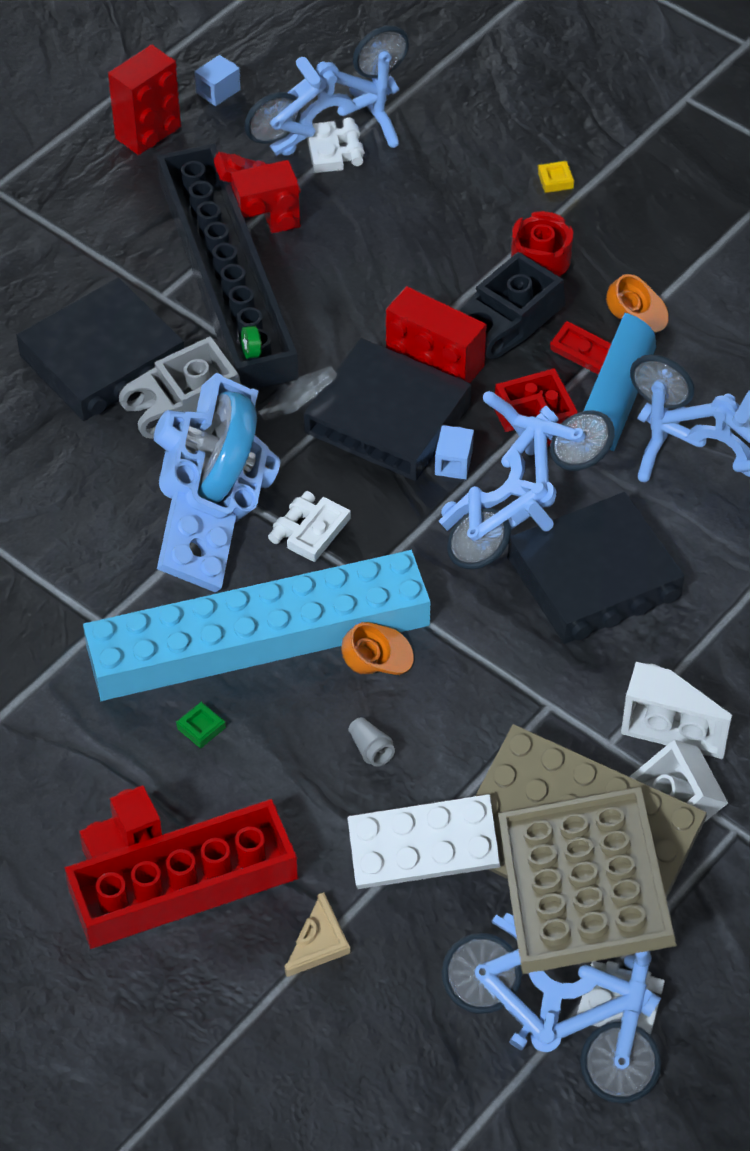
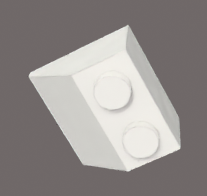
(684, 775)

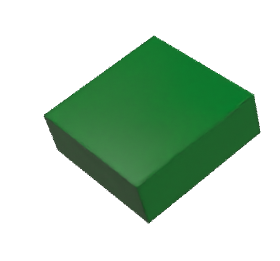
(200, 725)

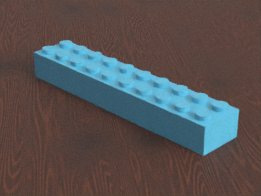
(253, 624)

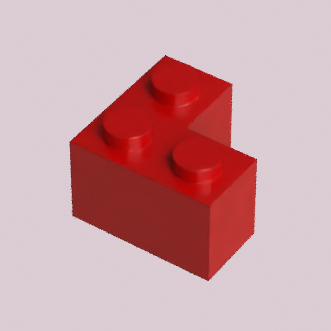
(269, 191)
(532, 393)
(132, 823)

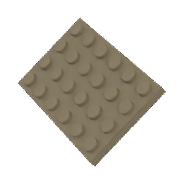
(540, 772)
(584, 881)

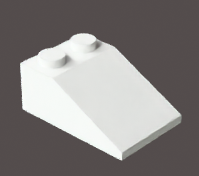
(668, 708)

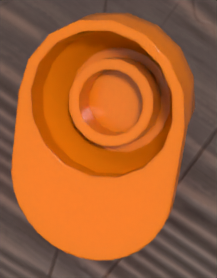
(636, 298)
(376, 648)

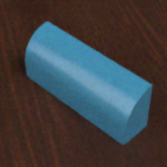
(613, 389)

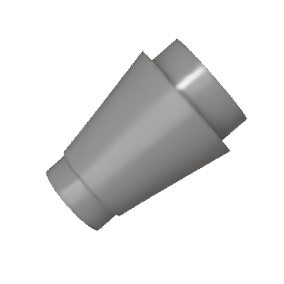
(372, 743)

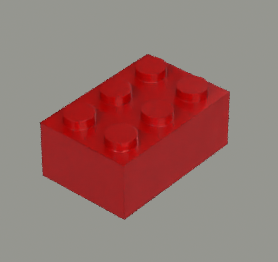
(145, 99)
(435, 334)

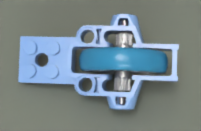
(206, 478)

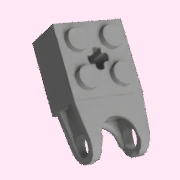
(176, 382)

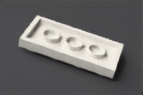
(423, 841)

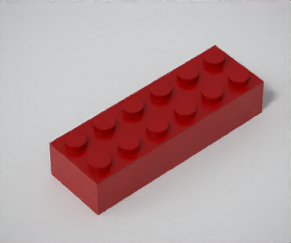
(181, 873)

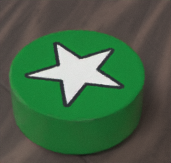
(251, 342)

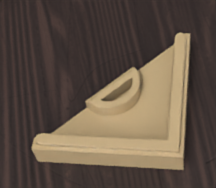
(319, 940)

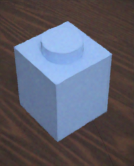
(217, 80)
(454, 452)

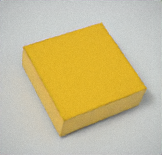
(555, 176)

